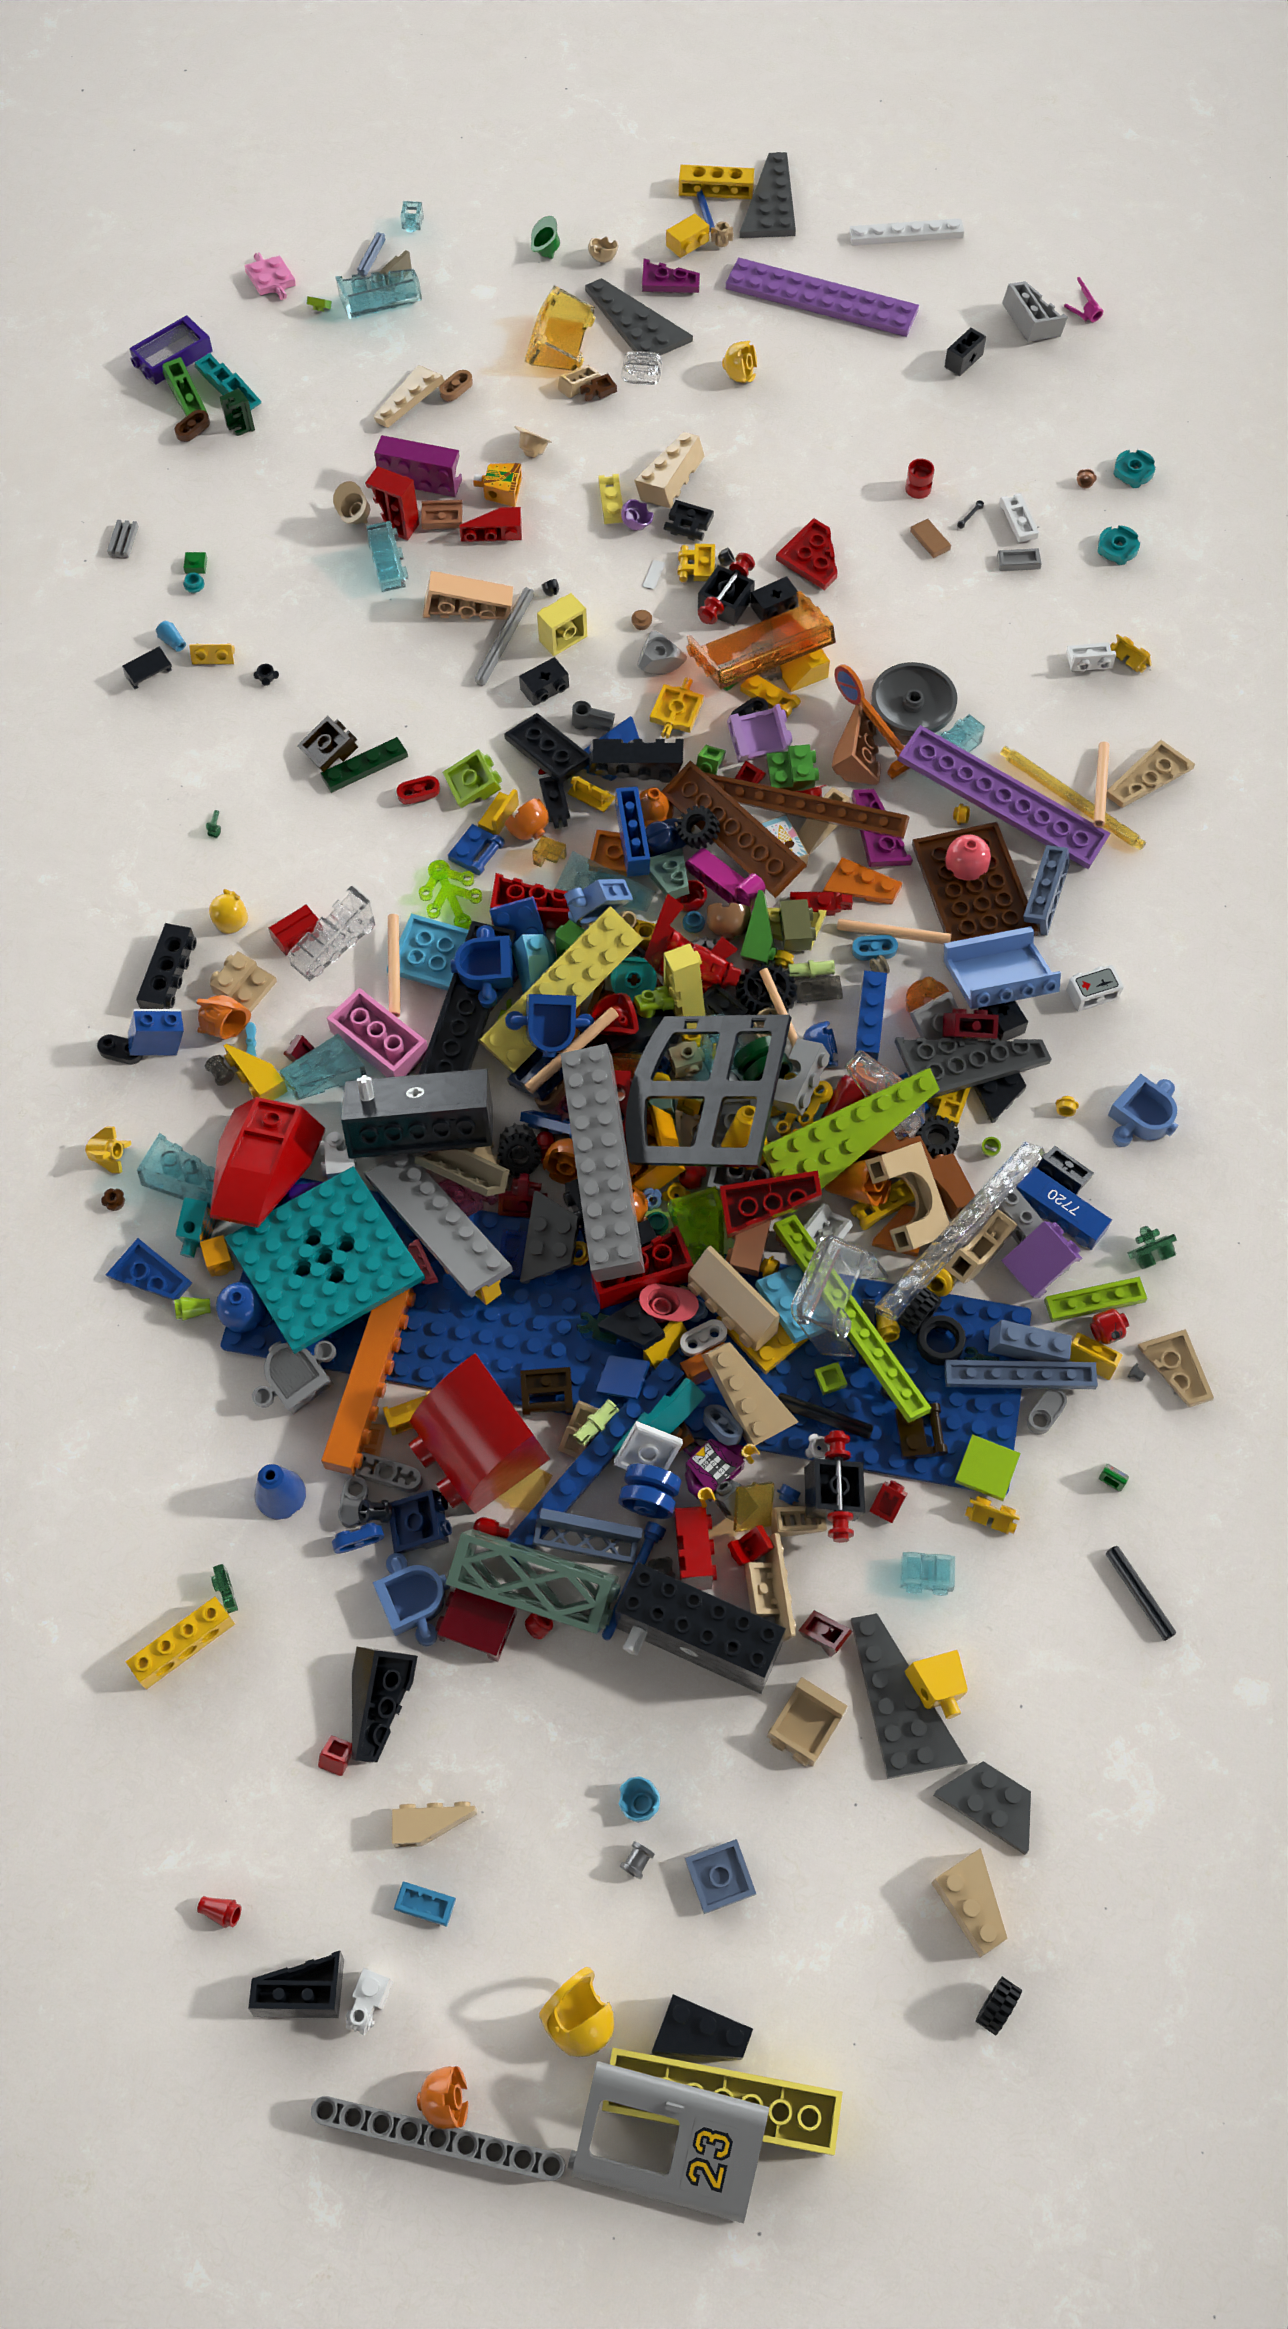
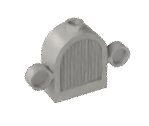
(293, 1376)

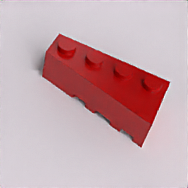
(762, 1200)
(665, 1263)

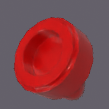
(538, 1626)

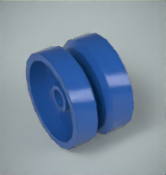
(649, 1491)

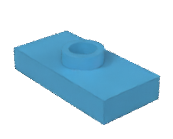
(424, 1904)

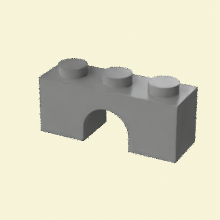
(795, 1094)

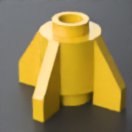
(106, 1150)

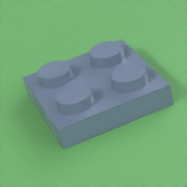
(720, 1876)

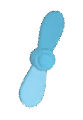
(250, 1040)

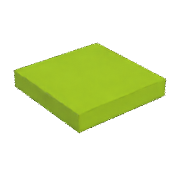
(987, 1467)

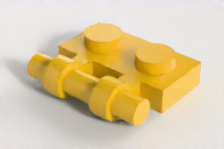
(703, 562)

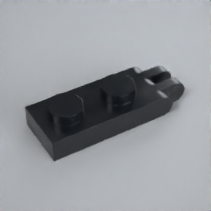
(554, 801)

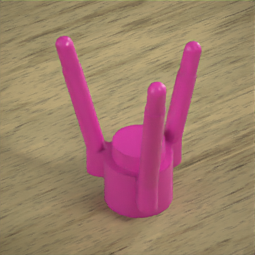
(1091, 309)

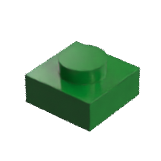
(195, 562)

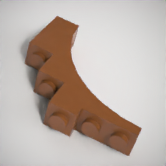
(946, 1171)

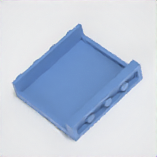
(999, 968)

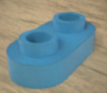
(874, 946)

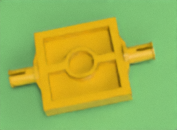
(676, 708)

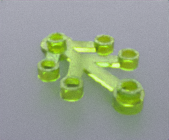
(449, 891)

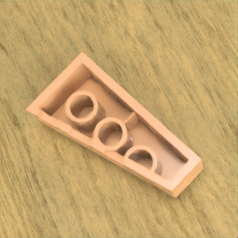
(466, 597)

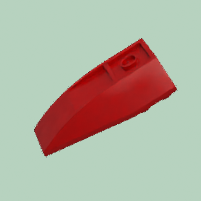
(261, 1159)

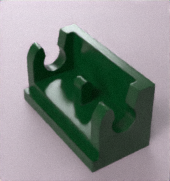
(237, 412)

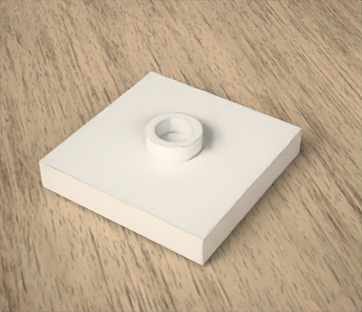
(648, 1447)

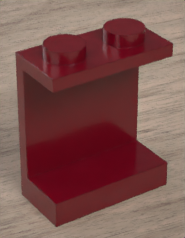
(476, 1622)

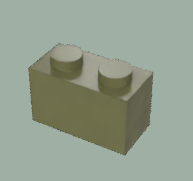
(796, 925)

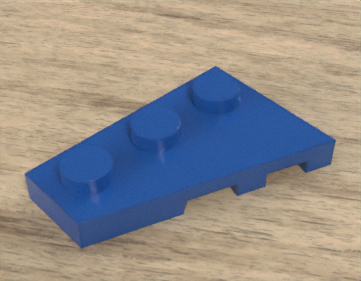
(553, 1122)
(149, 1271)

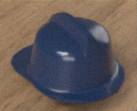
(663, 837)

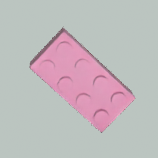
(377, 1035)

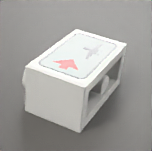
(1094, 987)

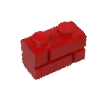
(292, 928)

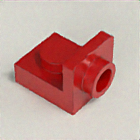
(889, 1501)

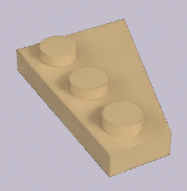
(1179, 1366)

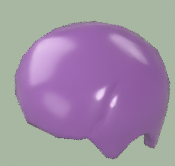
(636, 515)

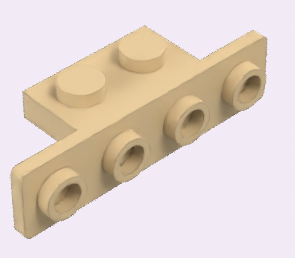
(769, 1588)

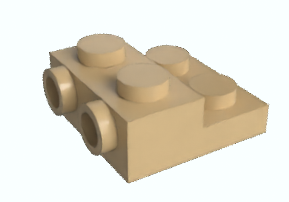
(242, 981)

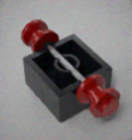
(727, 592)
(835, 1487)

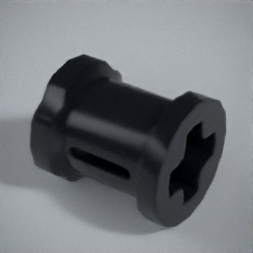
(374, 1511)

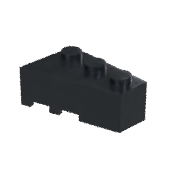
(700, 2032)

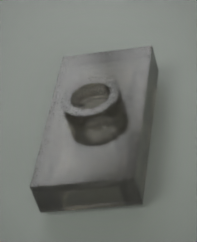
(818, 989)

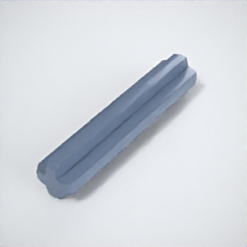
(371, 254)

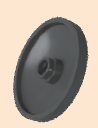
(914, 696)

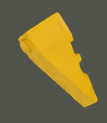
(805, 670)

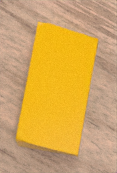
(667, 1346)
(1088, 1350)

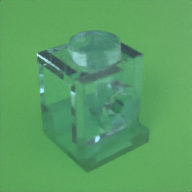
(411, 221)

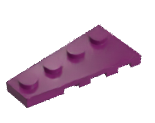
(879, 848)

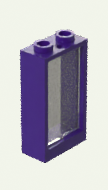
(177, 340)

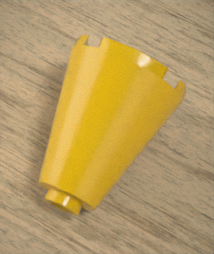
(739, 1131)

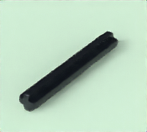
(826, 1416)
(1141, 1593)

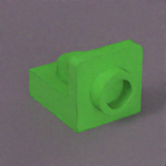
(710, 759)

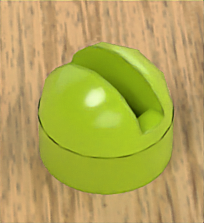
(993, 1143)

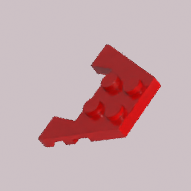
(663, 931)

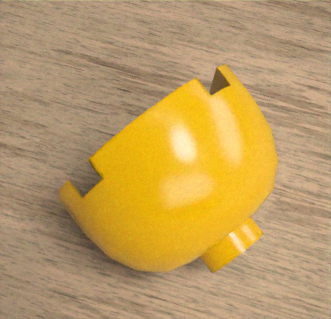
(739, 362)

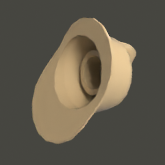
(531, 443)
(351, 503)

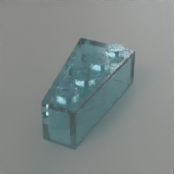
(378, 291)
(176, 1172)

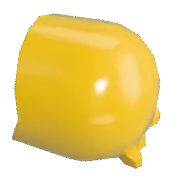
(228, 912)

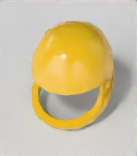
(577, 2016)

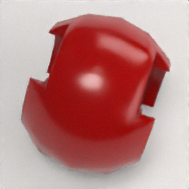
(692, 1176)

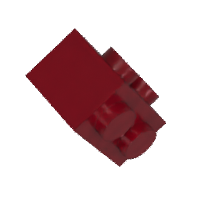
(968, 1025)

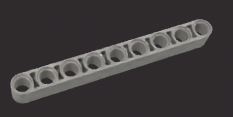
(423, 2138)

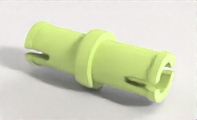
(811, 969)
(595, 1423)

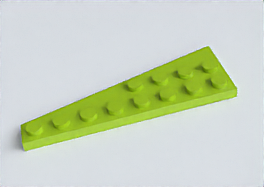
(848, 1133)

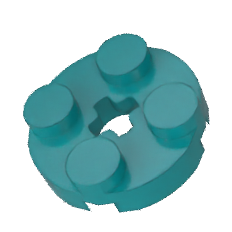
(1131, 476)
(1116, 553)
(629, 967)

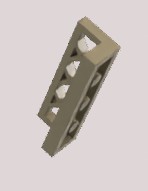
(466, 1170)

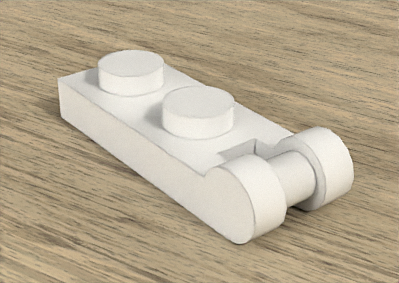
(1019, 517)

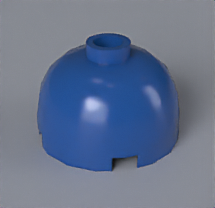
(820, 1034)
(240, 1307)

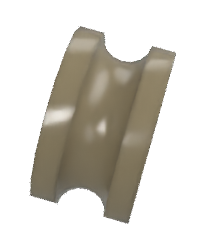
(879, 964)

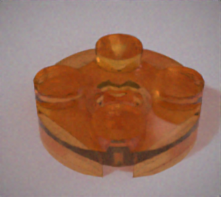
(920, 990)

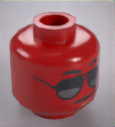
(1109, 1326)

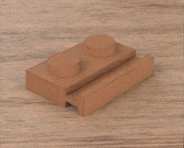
(441, 514)

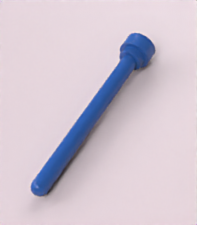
(653, 1533)

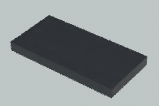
(548, 748)

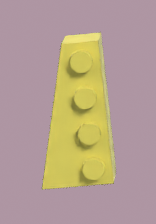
(684, 982)

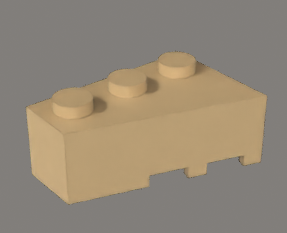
(972, 1902)

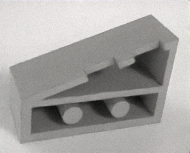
(1031, 313)

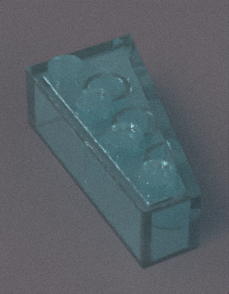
(583, 871)

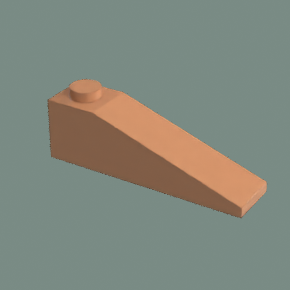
(856, 751)

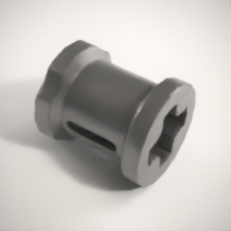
(637, 1860)

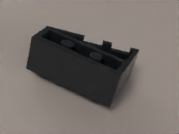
(300, 1991)

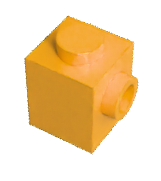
(217, 1256)

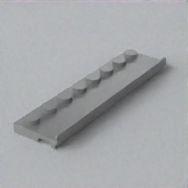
(439, 1223)

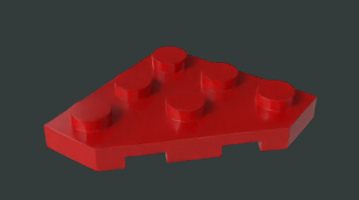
(811, 554)

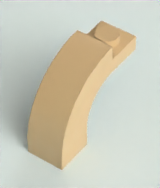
(980, 1251)

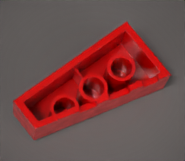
(550, 903)

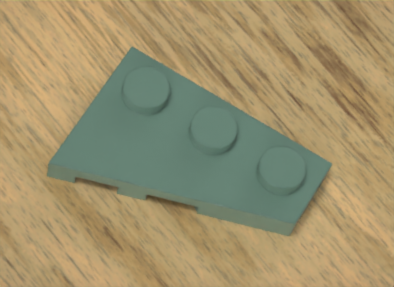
(670, 873)

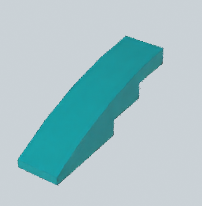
(223, 379)
(670, 1410)

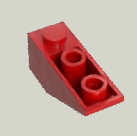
(496, 525)

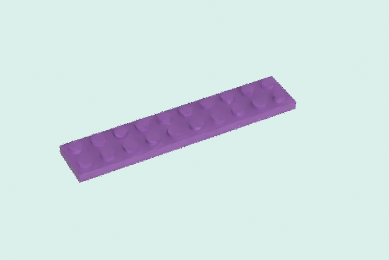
(822, 297)
(1003, 796)

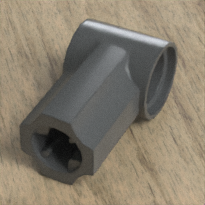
(585, 716)

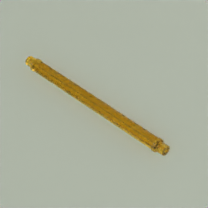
(1071, 796)

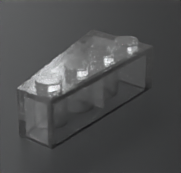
(333, 935)

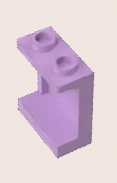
(759, 733)

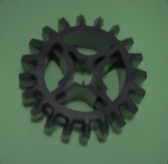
(752, 981)

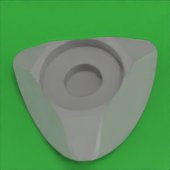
(660, 655)

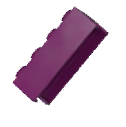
(428, 465)

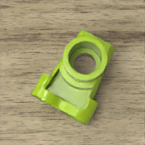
(650, 1001)

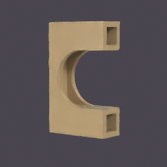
(930, 1216)

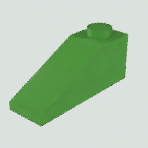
(182, 386)
(759, 939)

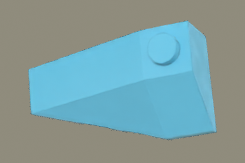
(532, 958)

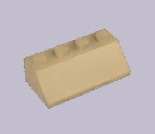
(733, 1299)

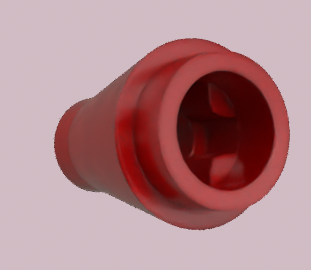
(222, 1911)

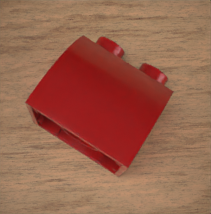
(474, 1437)

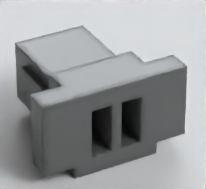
(1136, 1372)

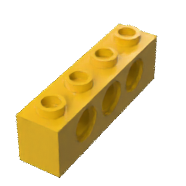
(716, 181)
(180, 1643)

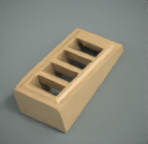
(571, 382)
(798, 1529)

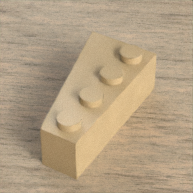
(670, 470)
(747, 1395)

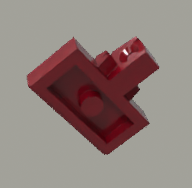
(519, 1200)

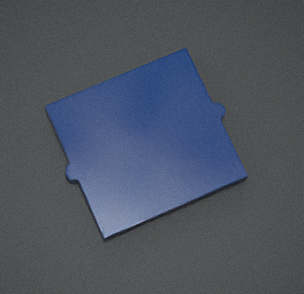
(623, 1377)

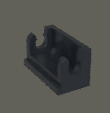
(146, 666)

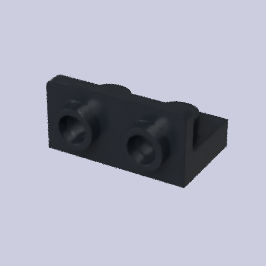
(1065, 1170)

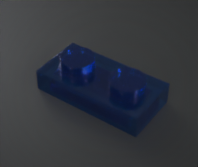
(513, 1249)

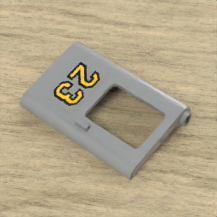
(713, 2148)

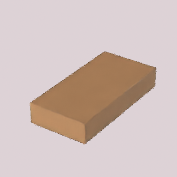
(930, 538)

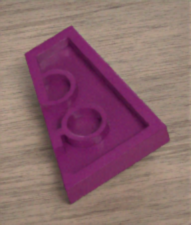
(663, 279)

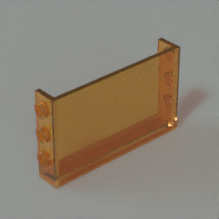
(764, 644)

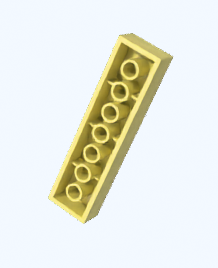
(572, 974)
(797, 2115)

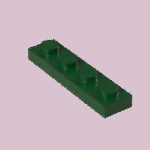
(364, 764)

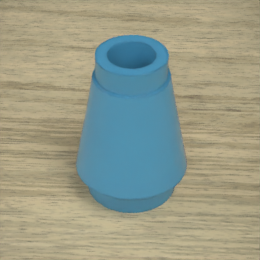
(169, 634)

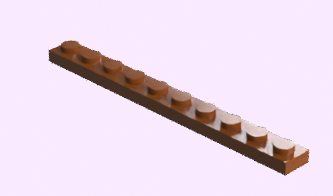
(814, 807)

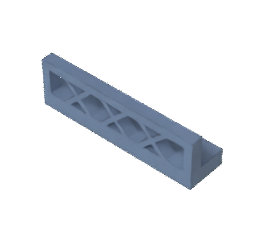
(1047, 887)
(588, 1526)

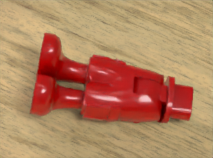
(713, 968)

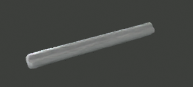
(504, 636)

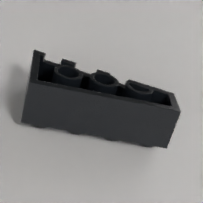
(636, 759)

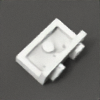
(1090, 656)
(827, 1223)

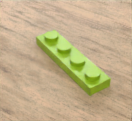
(1095, 1299)

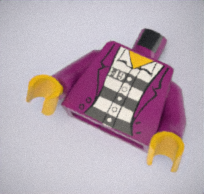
(713, 1465)

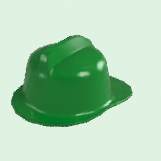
(545, 237)

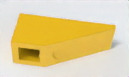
(259, 1074)

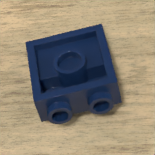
(529, 1069)
(419, 1522)

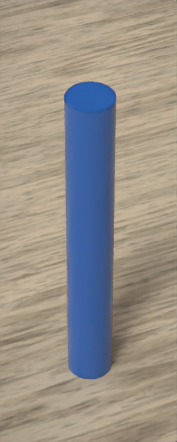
(704, 208)

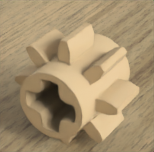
(721, 234)

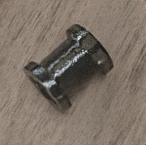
(224, 1070)

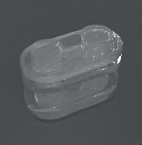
(641, 368)

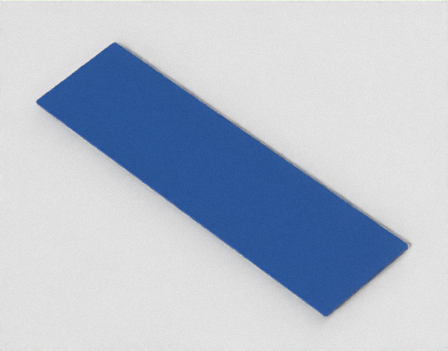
(537, 1329)

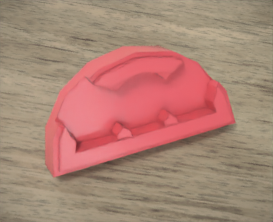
(417, 1252)

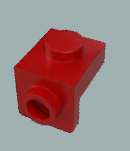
(750, 1546)

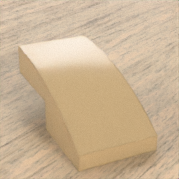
(579, 1418)

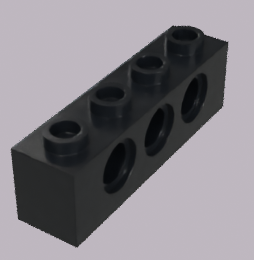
(172, 938)

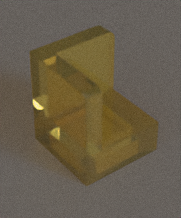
(548, 850)

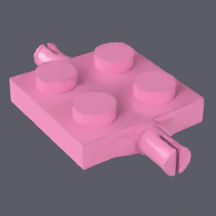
(270, 275)

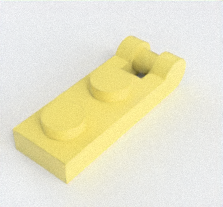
(610, 498)

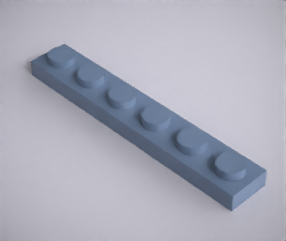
(1020, 1374)

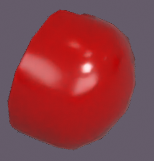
(696, 897)

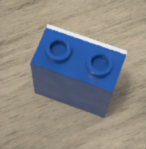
(155, 1031)

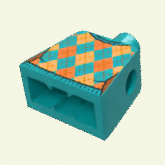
(194, 1225)

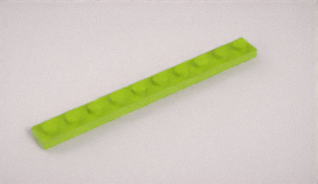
(862, 1332)

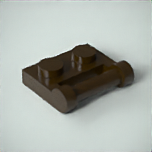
(546, 1383)
(913, 1439)

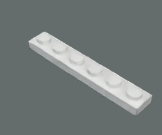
(906, 232)

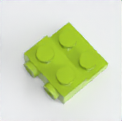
(473, 778)

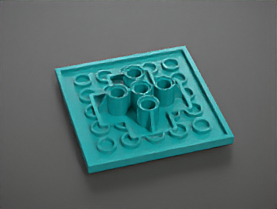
(339, 1218)

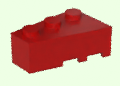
(396, 499)
(695, 1547)

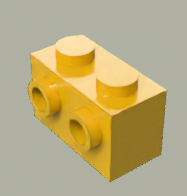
(687, 235)

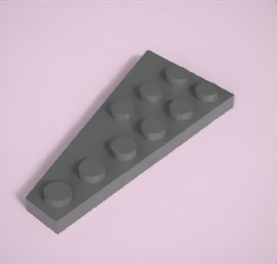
(635, 322)
(970, 1062)
(907, 1732)

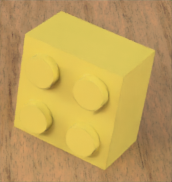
(562, 624)

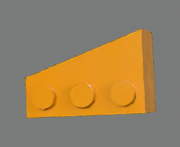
(659, 1133)

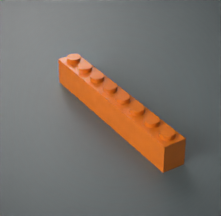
(367, 1384)

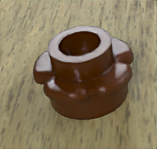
(116, 1204)

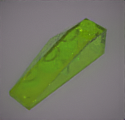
(699, 1221)

